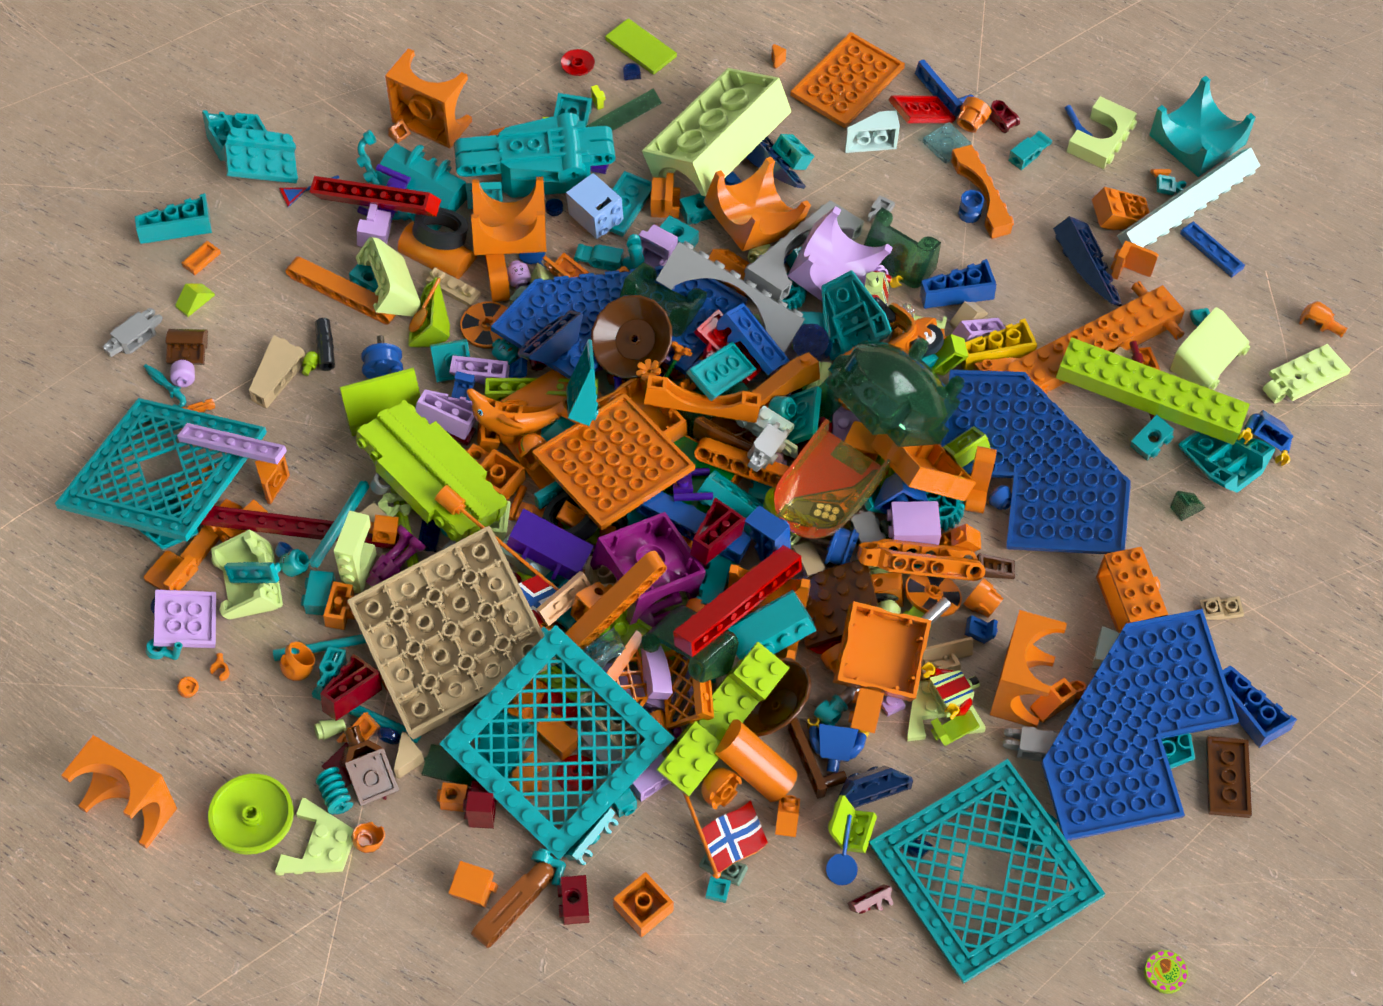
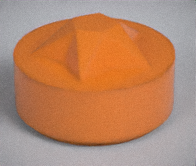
(187, 687)
(1080, 687)

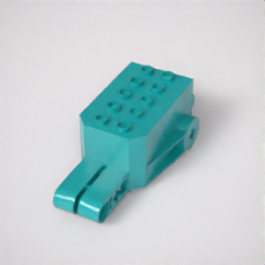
(548, 148)

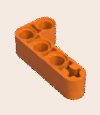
(498, 277)
(981, 473)

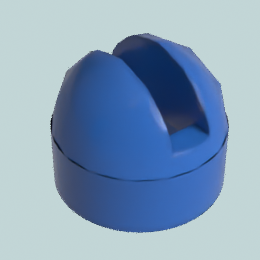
(282, 548)

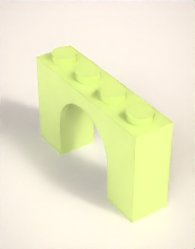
(1101, 151)
(352, 554)

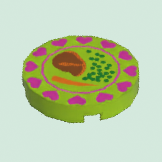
(1166, 971)

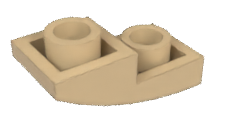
(810, 558)
(1222, 609)

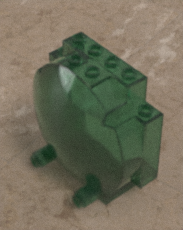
(895, 392)

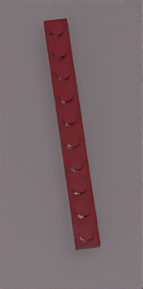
(275, 524)

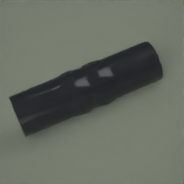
(325, 344)

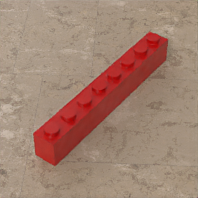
(383, 196)
(737, 600)

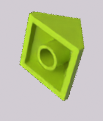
(964, 446)

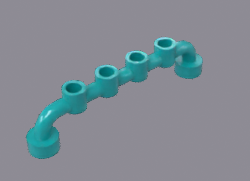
(371, 175)

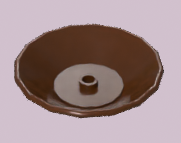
(619, 324)
(782, 703)

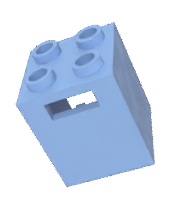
(586, 197)

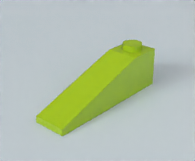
(436, 325)

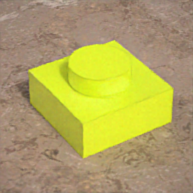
(598, 97)

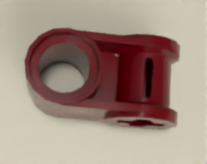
(1003, 116)

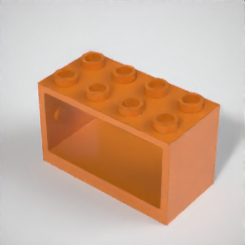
(1129, 587)

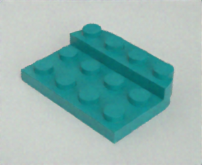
(260, 155)

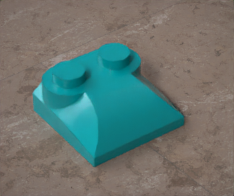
(574, 104)

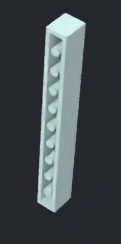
(1191, 199)

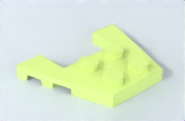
(925, 708)
(327, 845)

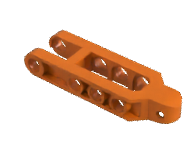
(946, 558)

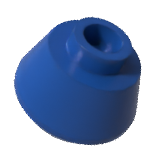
(1001, 497)

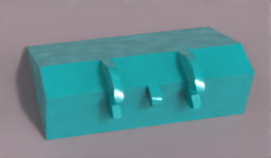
(425, 177)

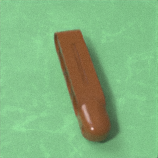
(513, 904)

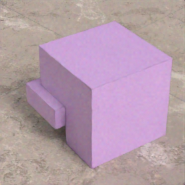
(377, 225)
(657, 245)

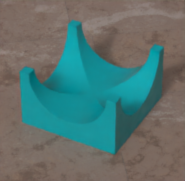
(1199, 131)

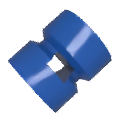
(971, 206)

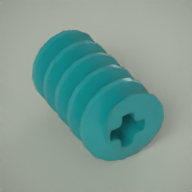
(333, 791)

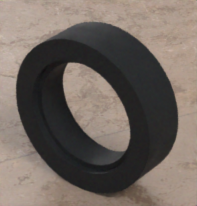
(438, 239)
(582, 530)

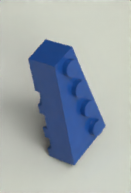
(968, 285)
(1255, 712)

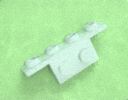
(768, 416)

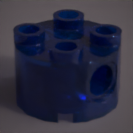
(812, 339)

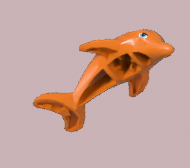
(514, 416)

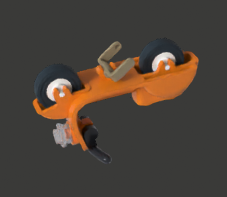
(914, 329)

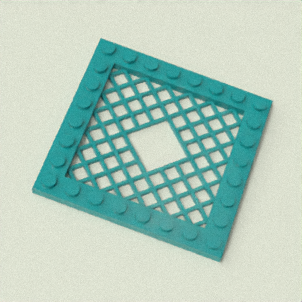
(77, 501)
(459, 739)
(966, 963)

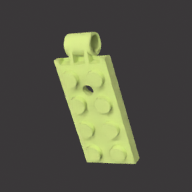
(1313, 369)

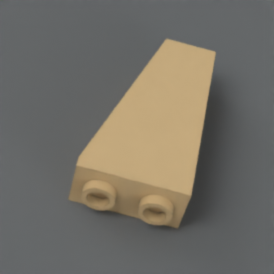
(275, 371)

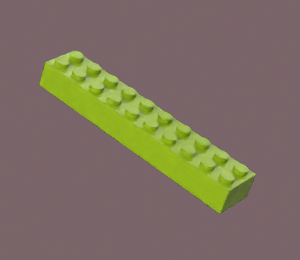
(1153, 391)

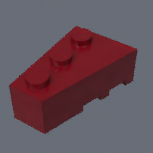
(716, 532)
(350, 688)

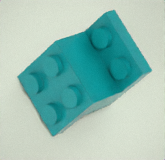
(498, 743)

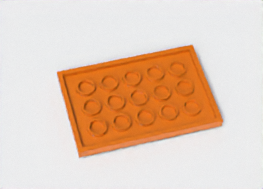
(847, 79)

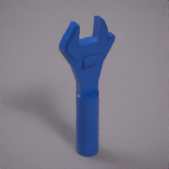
(1075, 121)

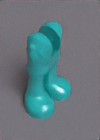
(635, 253)

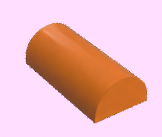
(451, 262)
(756, 762)

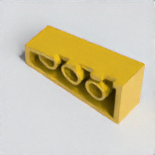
(1007, 343)

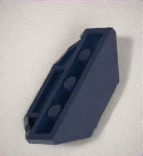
(553, 339)
(874, 785)

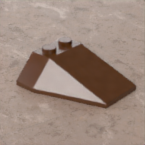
(725, 431)

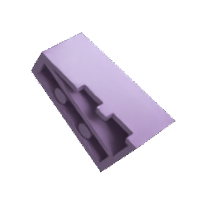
(450, 413)

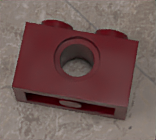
(574, 912)

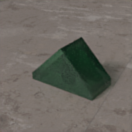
(1186, 505)

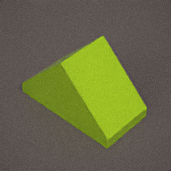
(193, 297)

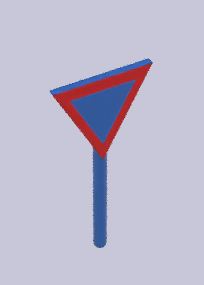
(292, 194)

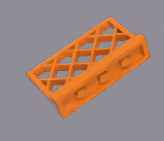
(622, 662)
(701, 697)

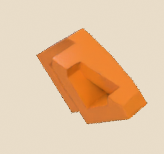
(367, 725)

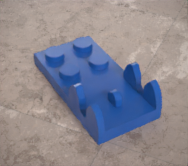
(754, 338)

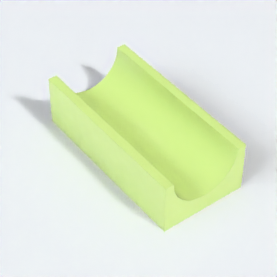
(719, 127)

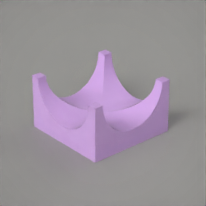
(831, 254)

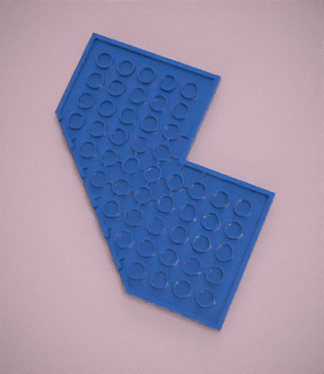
(589, 294)
(1062, 483)
(1110, 754)

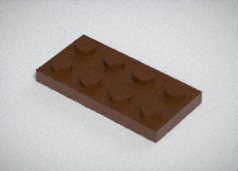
(1228, 777)

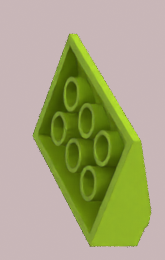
(369, 397)

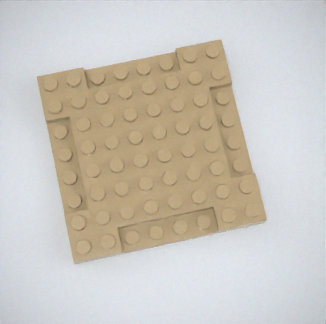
(447, 630)

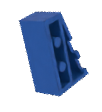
(768, 532)

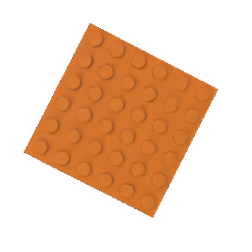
(613, 461)

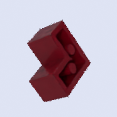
(479, 807)

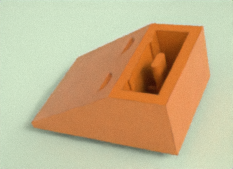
(1118, 209)

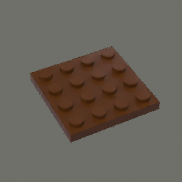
(830, 597)

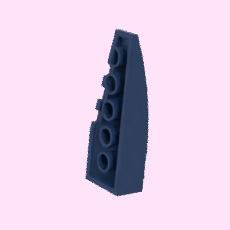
(781, 168)
(1086, 256)

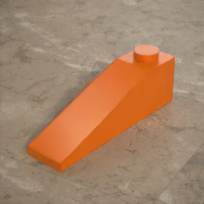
(789, 378)

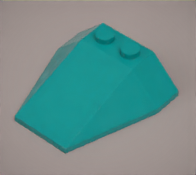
(851, 314)
(1227, 463)

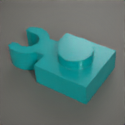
(1168, 185)

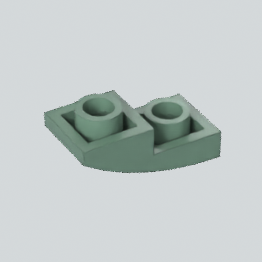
(734, 873)

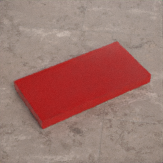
(921, 109)

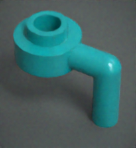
(163, 651)
(543, 855)

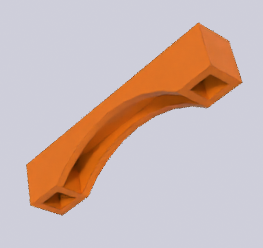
(968, 165)
(738, 406)

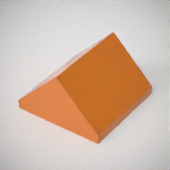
(272, 477)

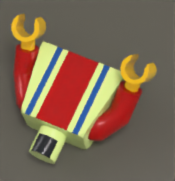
(878, 284)
(951, 689)

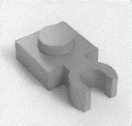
(880, 202)

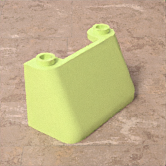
(396, 288)
(1209, 350)
(246, 598)

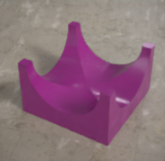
(626, 546)

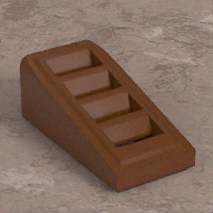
(994, 561)

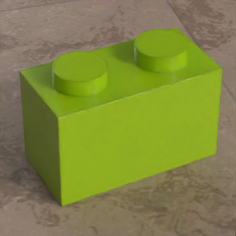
(950, 355)

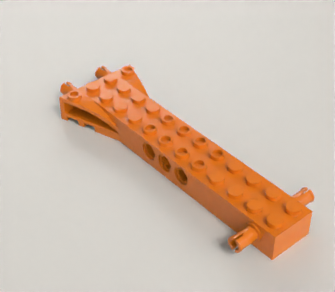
(1135, 321)

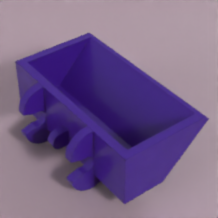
(549, 545)

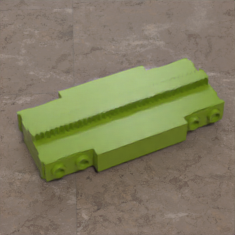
(423, 459)

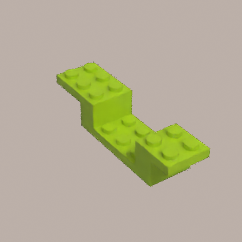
(733, 699)

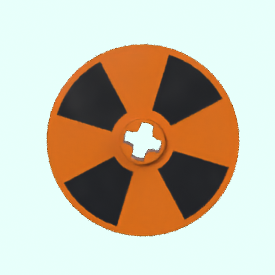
(474, 323)
(927, 590)

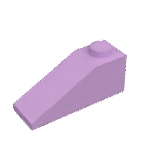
(975, 328)
(480, 368)

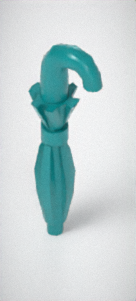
(173, 390)

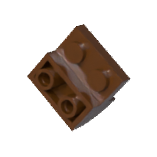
(186, 345)

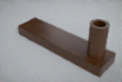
(818, 782)

